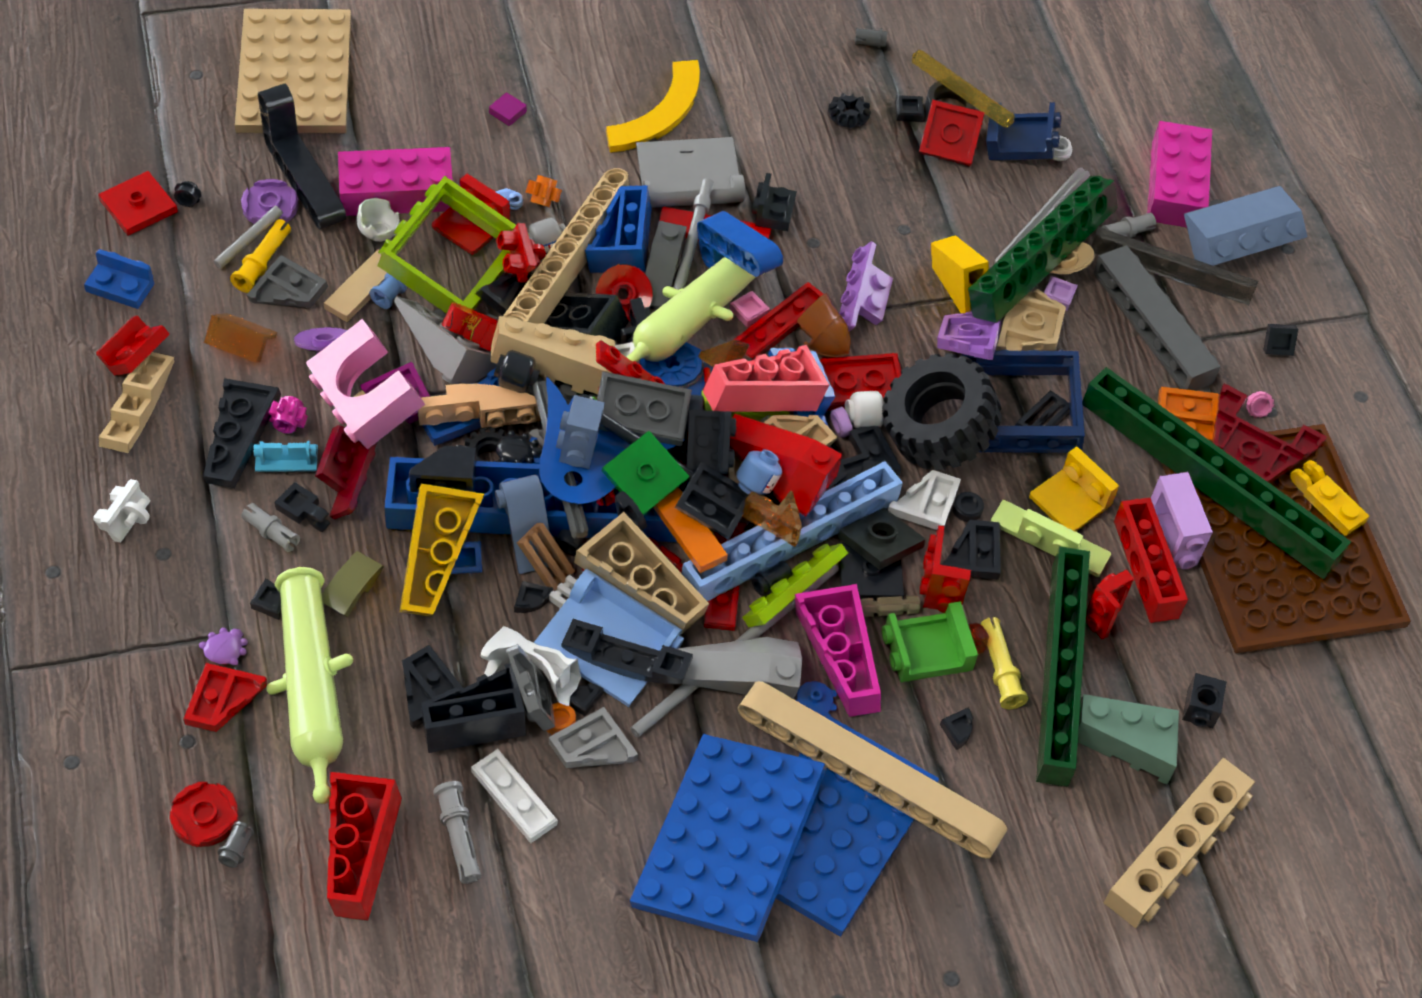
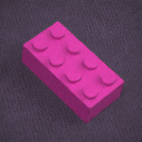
(1179, 172)
(392, 175)

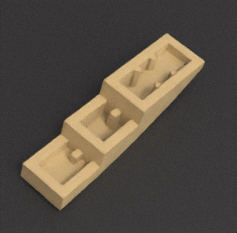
(136, 403)

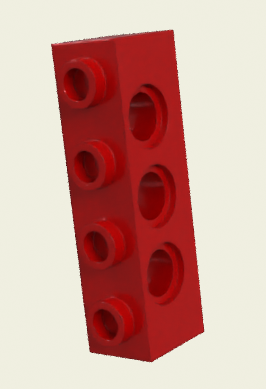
(1150, 560)

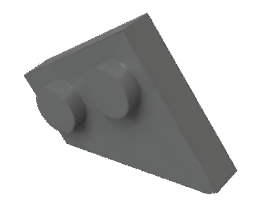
(288, 285)
(533, 687)

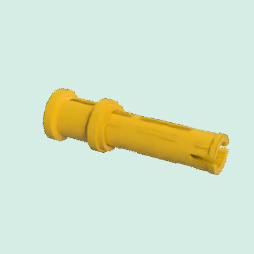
(256, 263)

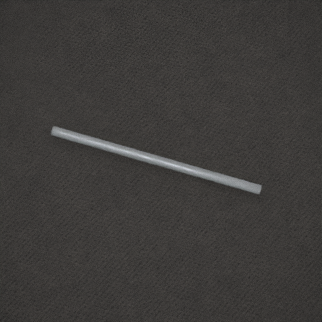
(685, 690)

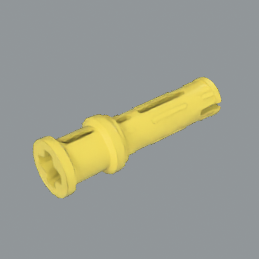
(1006, 675)

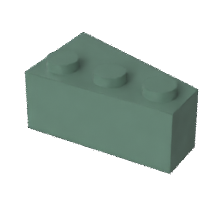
(1131, 731)

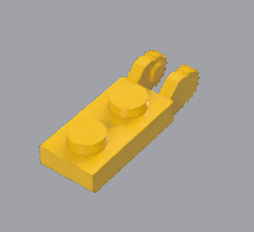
(1329, 498)

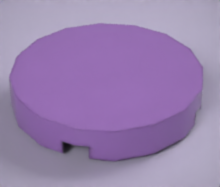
(265, 196)

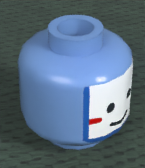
(759, 472)

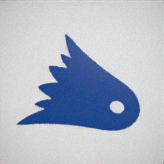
(552, 472)

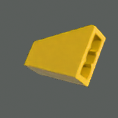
(957, 268)

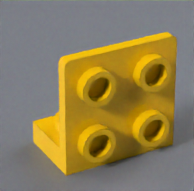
(1076, 492)

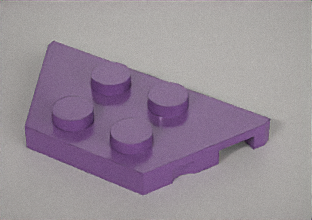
(969, 335)

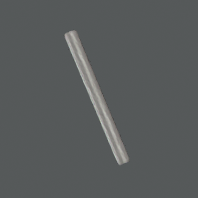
(1064, 191)

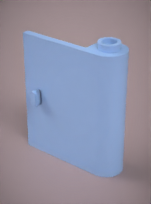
(621, 617)

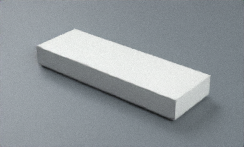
(514, 796)

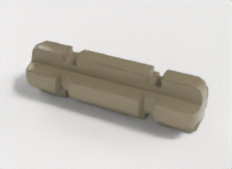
(889, 605)

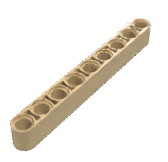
(567, 255)
(873, 770)

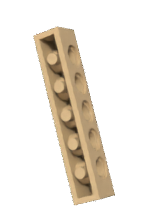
(1126, 895)

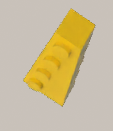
(436, 540)

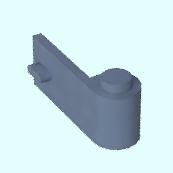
(525, 507)

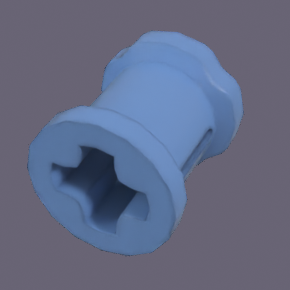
(387, 291)

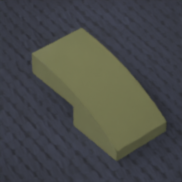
(350, 582)

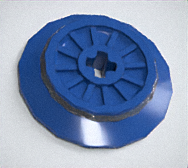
(680, 369)

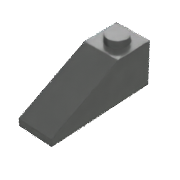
(665, 259)

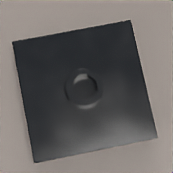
(869, 579)

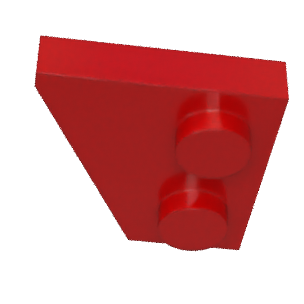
(221, 696)

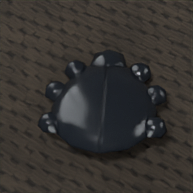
(518, 448)

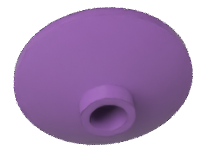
(317, 338)

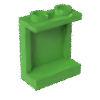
(930, 644)

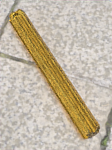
(963, 88)

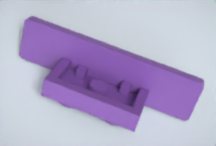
(866, 289)

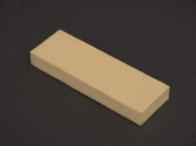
(355, 290)

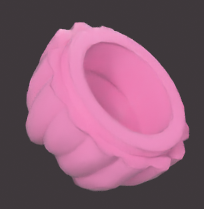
(1259, 404)

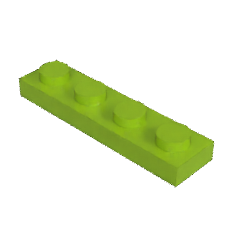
(784, 590)

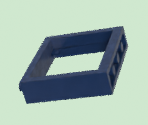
(1038, 438)

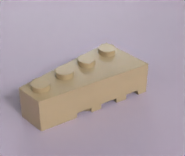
(557, 352)
(642, 571)

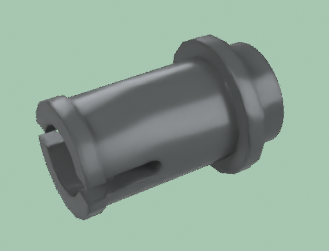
(871, 37)
(232, 852)

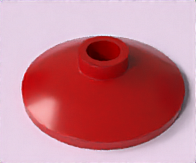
(627, 278)

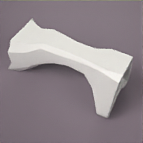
(560, 671)

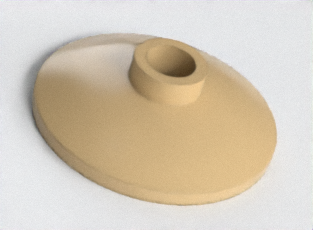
(1076, 260)

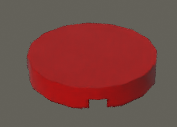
(203, 814)

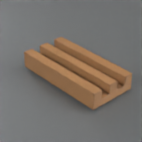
(549, 552)

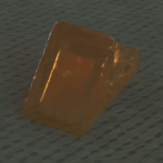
(724, 353)
(778, 520)

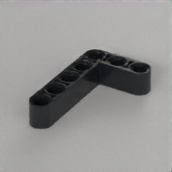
(294, 158)

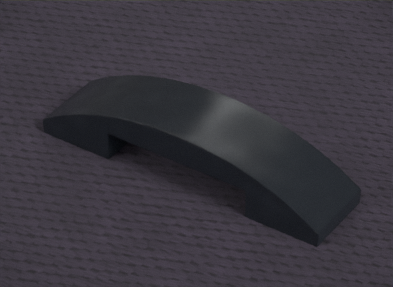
(625, 657)

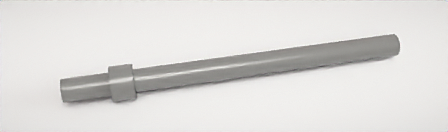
(701, 207)

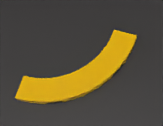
(664, 116)

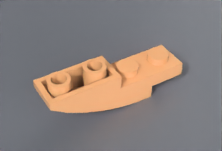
(490, 403)

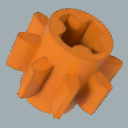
(543, 191)

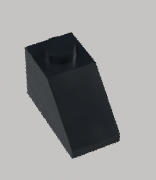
(447, 467)

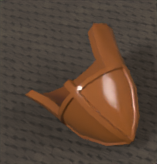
(825, 328)

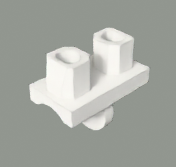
(126, 509)

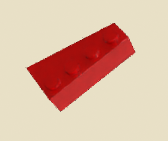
(359, 839)

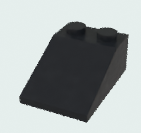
(589, 314)

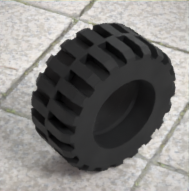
(955, 438)

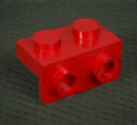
(1107, 602)

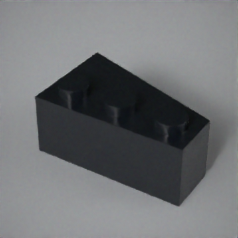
(475, 714)

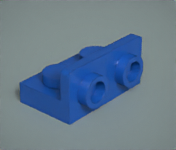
(120, 279)

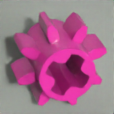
(288, 414)

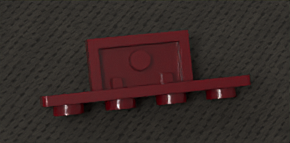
(344, 470)

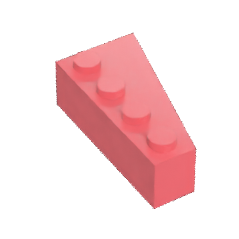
(768, 383)

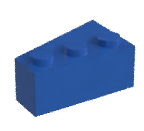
(624, 232)

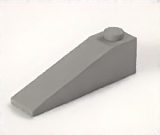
(741, 663)

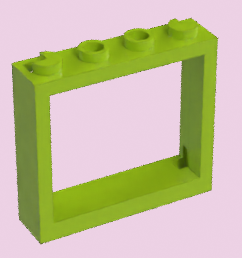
(470, 208)

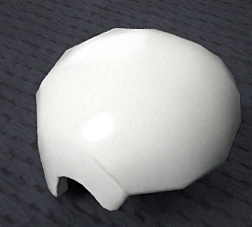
(377, 219)

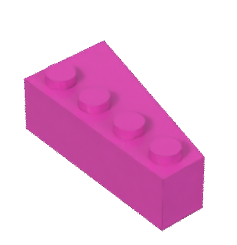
(840, 638)

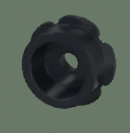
(187, 193)

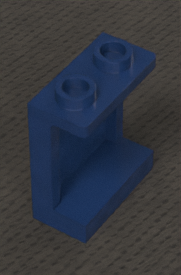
(1027, 138)

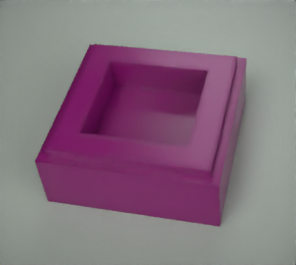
(507, 109)

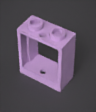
(1181, 518)

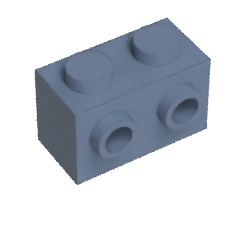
(580, 432)

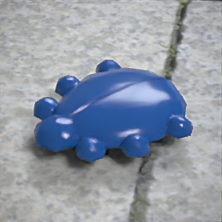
(817, 697)

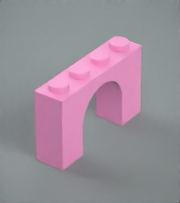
(368, 415)

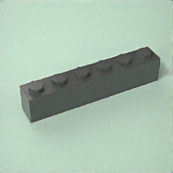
(1156, 319)

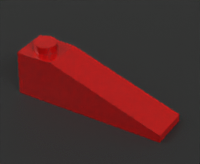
(805, 462)

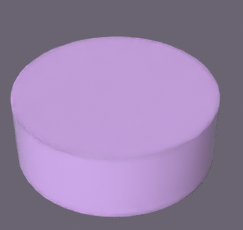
(841, 422)

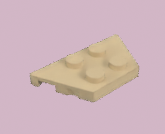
(1032, 324)

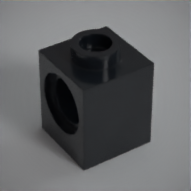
(1206, 690)

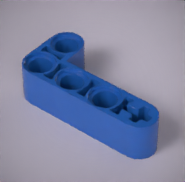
(730, 238)

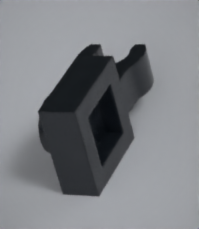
(300, 504)

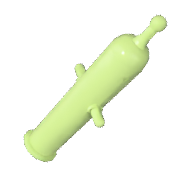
(688, 311)
(309, 675)

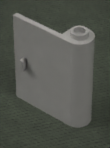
(678, 167)

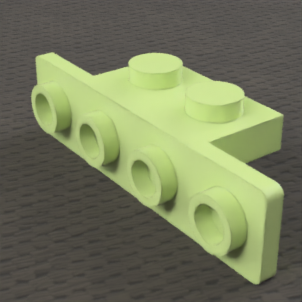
(1047, 534)

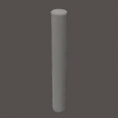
(250, 235)

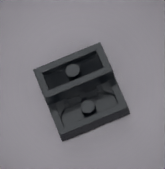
(713, 500)

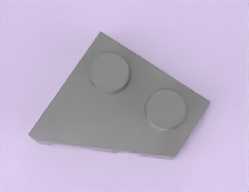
(593, 742)

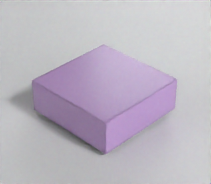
(1060, 291)

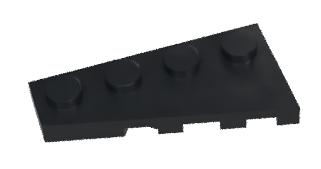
(239, 427)

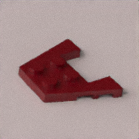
(1255, 447)

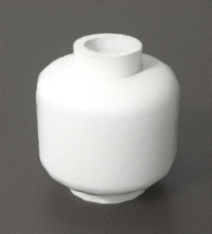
(865, 409)

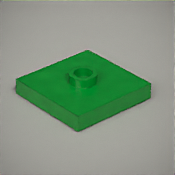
(645, 472)

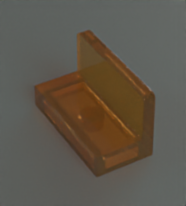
(238, 336)

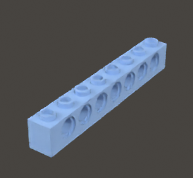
(761, 550)

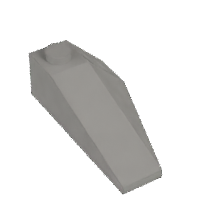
(448, 352)

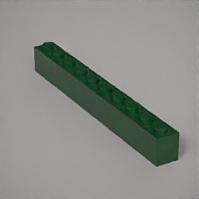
(1216, 473)

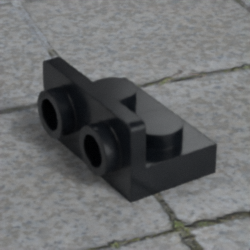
(773, 205)

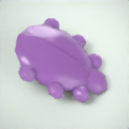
(224, 647)

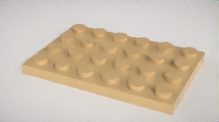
(304, 51)

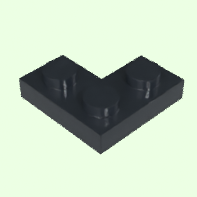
(870, 450)

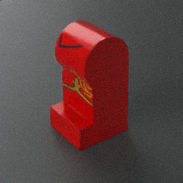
(470, 325)

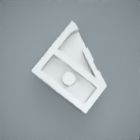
(928, 501)

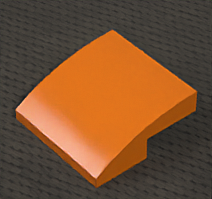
(1192, 407)

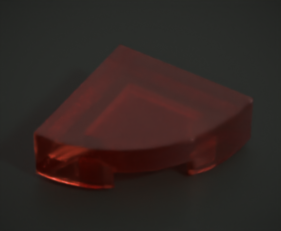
(979, 636)

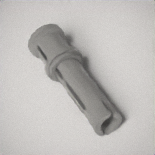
(455, 818)

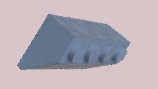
(1244, 226)

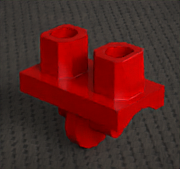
(523, 254)

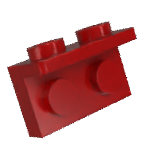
(131, 345)

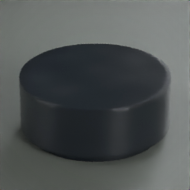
(968, 506)
(568, 543)

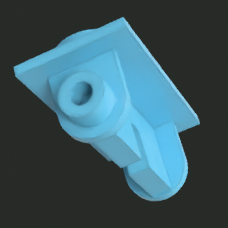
(285, 458)

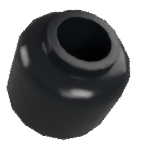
(516, 371)

